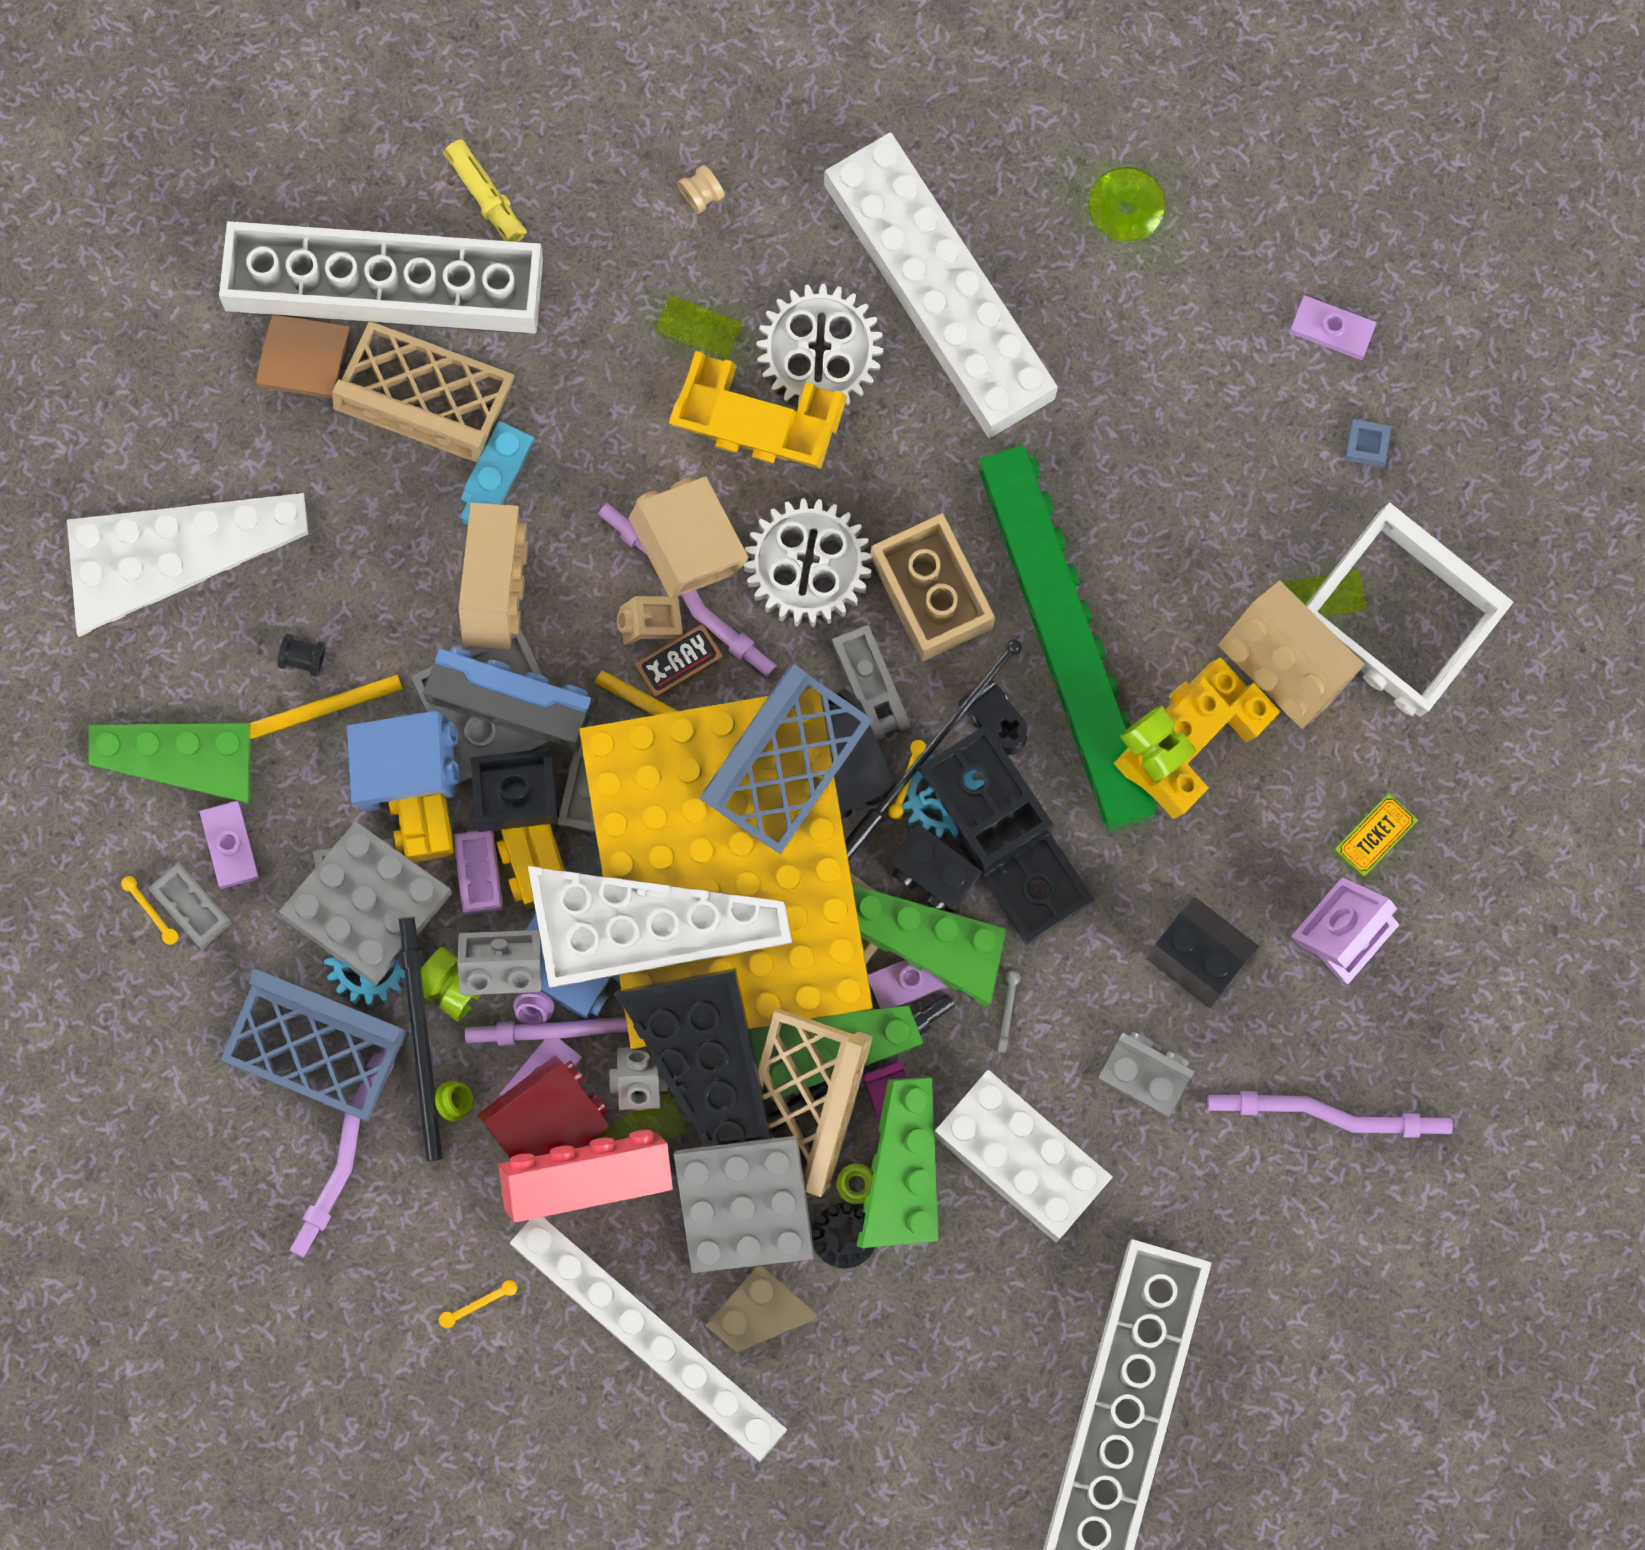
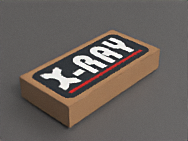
(679, 661)

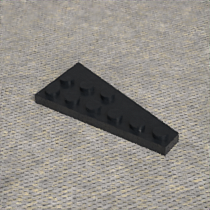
(703, 1052)

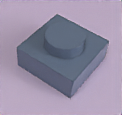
(1368, 443)

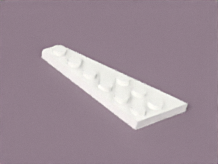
(152, 554)
(626, 926)

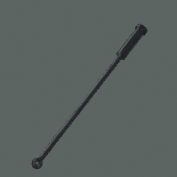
(875, 816)

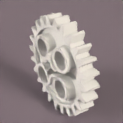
(854, 350)
(841, 568)

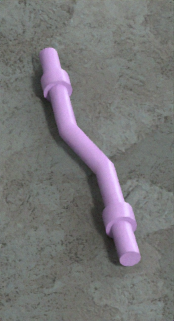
(739, 645)
(508, 1033)
(1409, 1124)
(317, 1216)

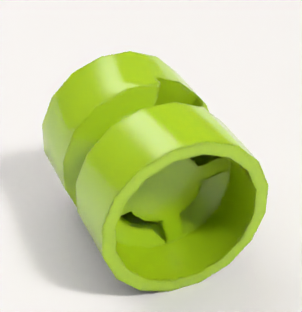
(1144, 739)
(442, 983)

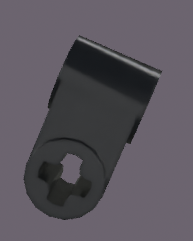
(997, 712)

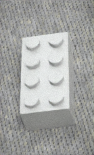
(1022, 1156)

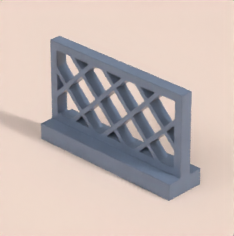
(756, 737)
(325, 1011)

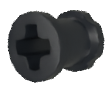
(301, 655)

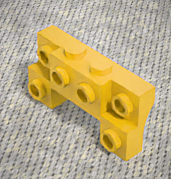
(753, 424)
(1200, 713)

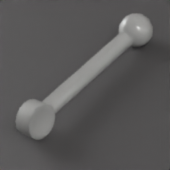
(1012, 978)

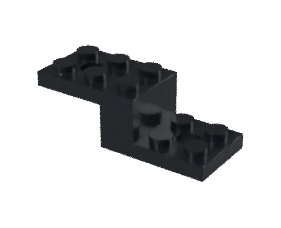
(1006, 834)

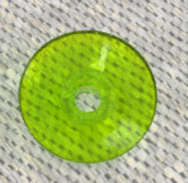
(1131, 187)

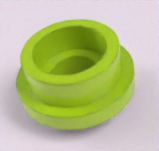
(461, 1097)
(846, 1175)

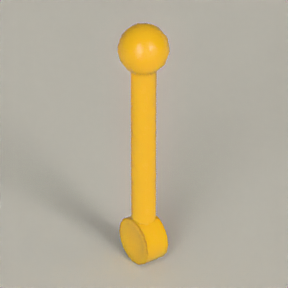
(896, 810)
(169, 936)
(448, 1319)

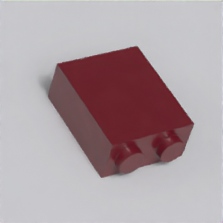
(545, 1112)

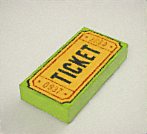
(1375, 835)

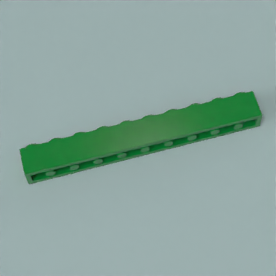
(1064, 632)

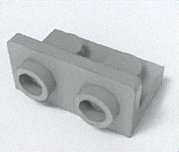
(499, 962)
(1146, 1073)

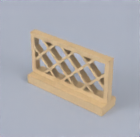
(408, 419)
(838, 1101)

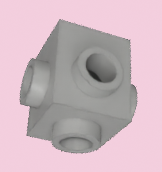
(637, 1079)

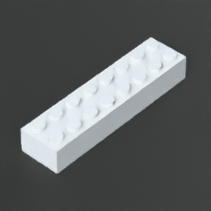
(381, 277)
(940, 285)
(1128, 1400)

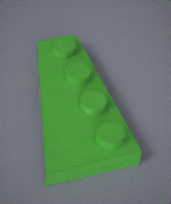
(188, 756)
(942, 943)
(891, 1029)
(904, 1175)

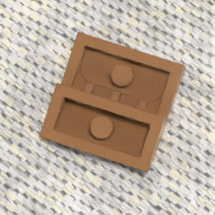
(302, 356)

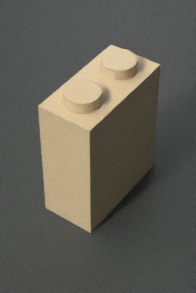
(687, 536)

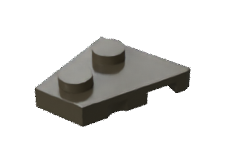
(759, 1312)

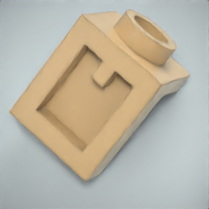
(649, 619)

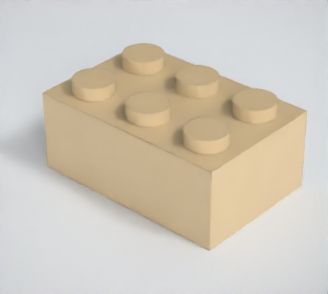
(492, 576)
(932, 587)
(1290, 654)

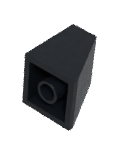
(864, 773)
(1201, 952)

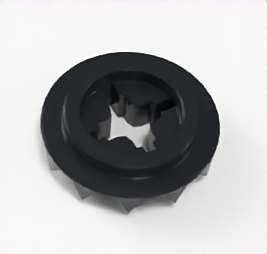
(827, 1244)

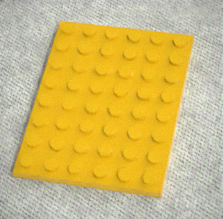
(657, 831)

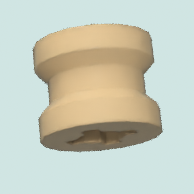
(701, 189)

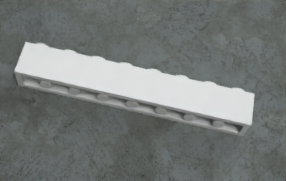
(648, 1337)

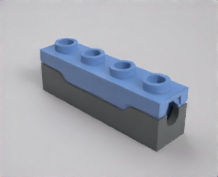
(507, 698)

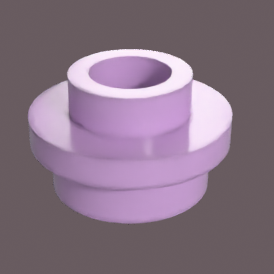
(533, 1007)

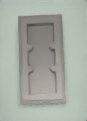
(190, 906)

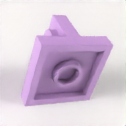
(1347, 928)

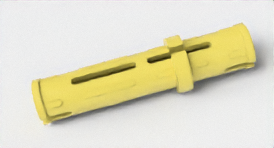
(493, 204)

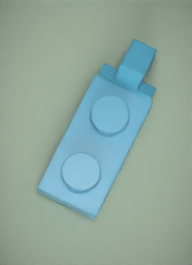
(496, 467)

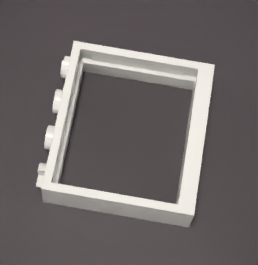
(1449, 569)

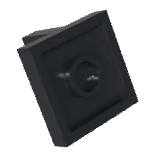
(514, 790)

